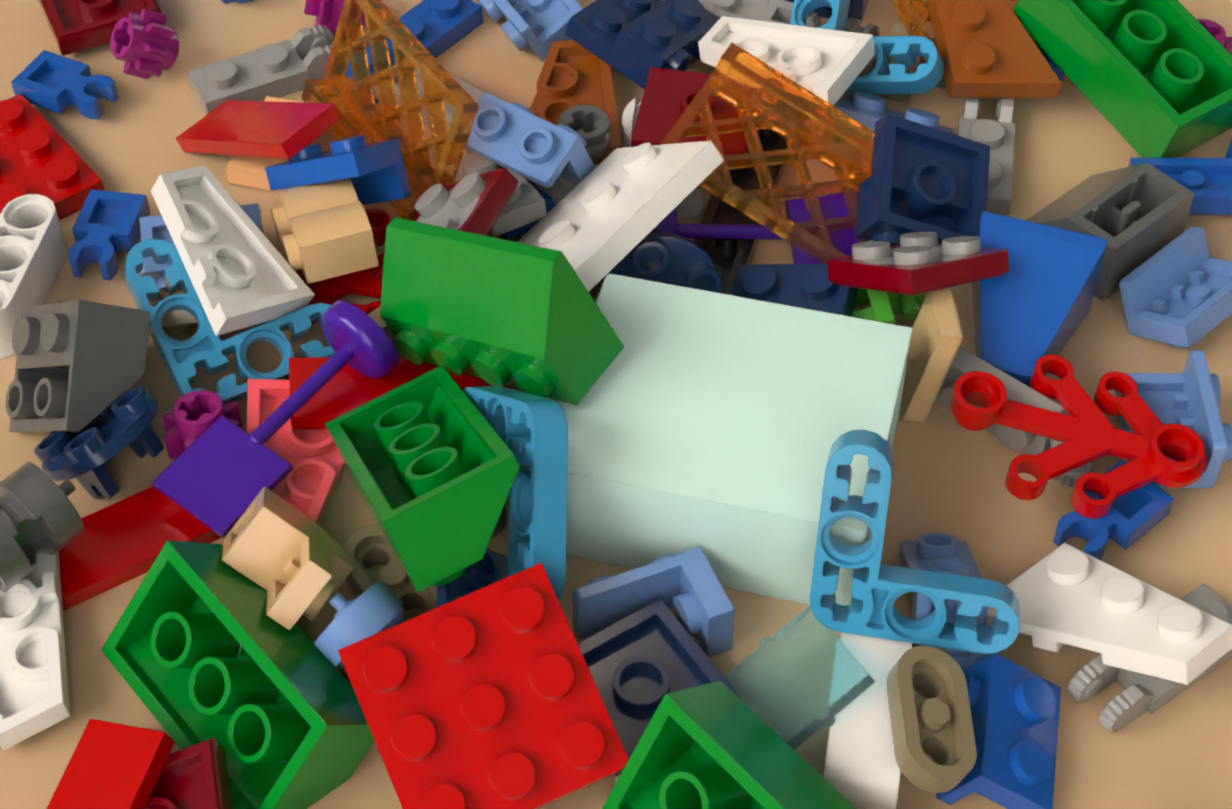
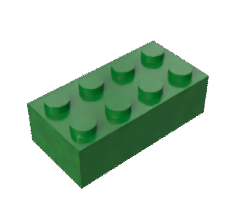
(1140, 66)

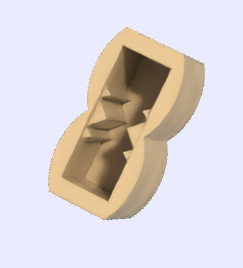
(324, 230)

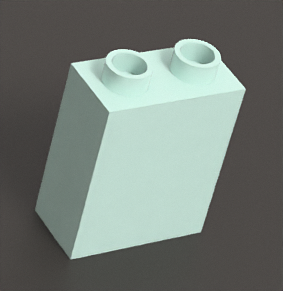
(724, 432)

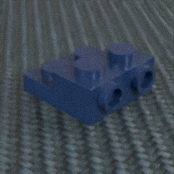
(642, 34)
(922, 183)

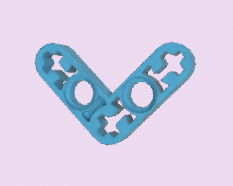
(884, 77)
(206, 348)
(538, 438)
(879, 585)

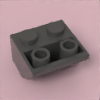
(1130, 207)
(73, 363)

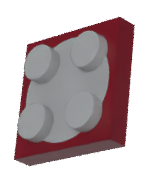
(466, 204)
(917, 264)

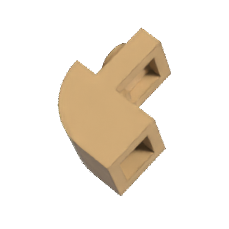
(286, 557)

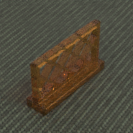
(364, 117)
(812, 133)

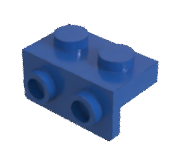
(373, 168)
(1013, 733)

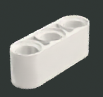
(29, 259)
(860, 742)

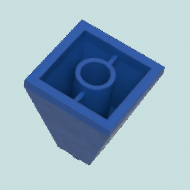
(1040, 297)

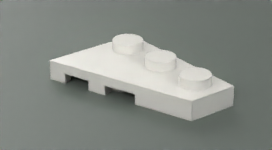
(810, 56)
(225, 254)
(1107, 611)
(32, 654)

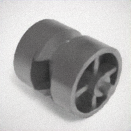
(33, 520)

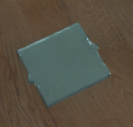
(799, 679)

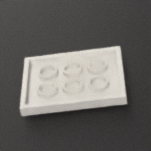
(622, 204)

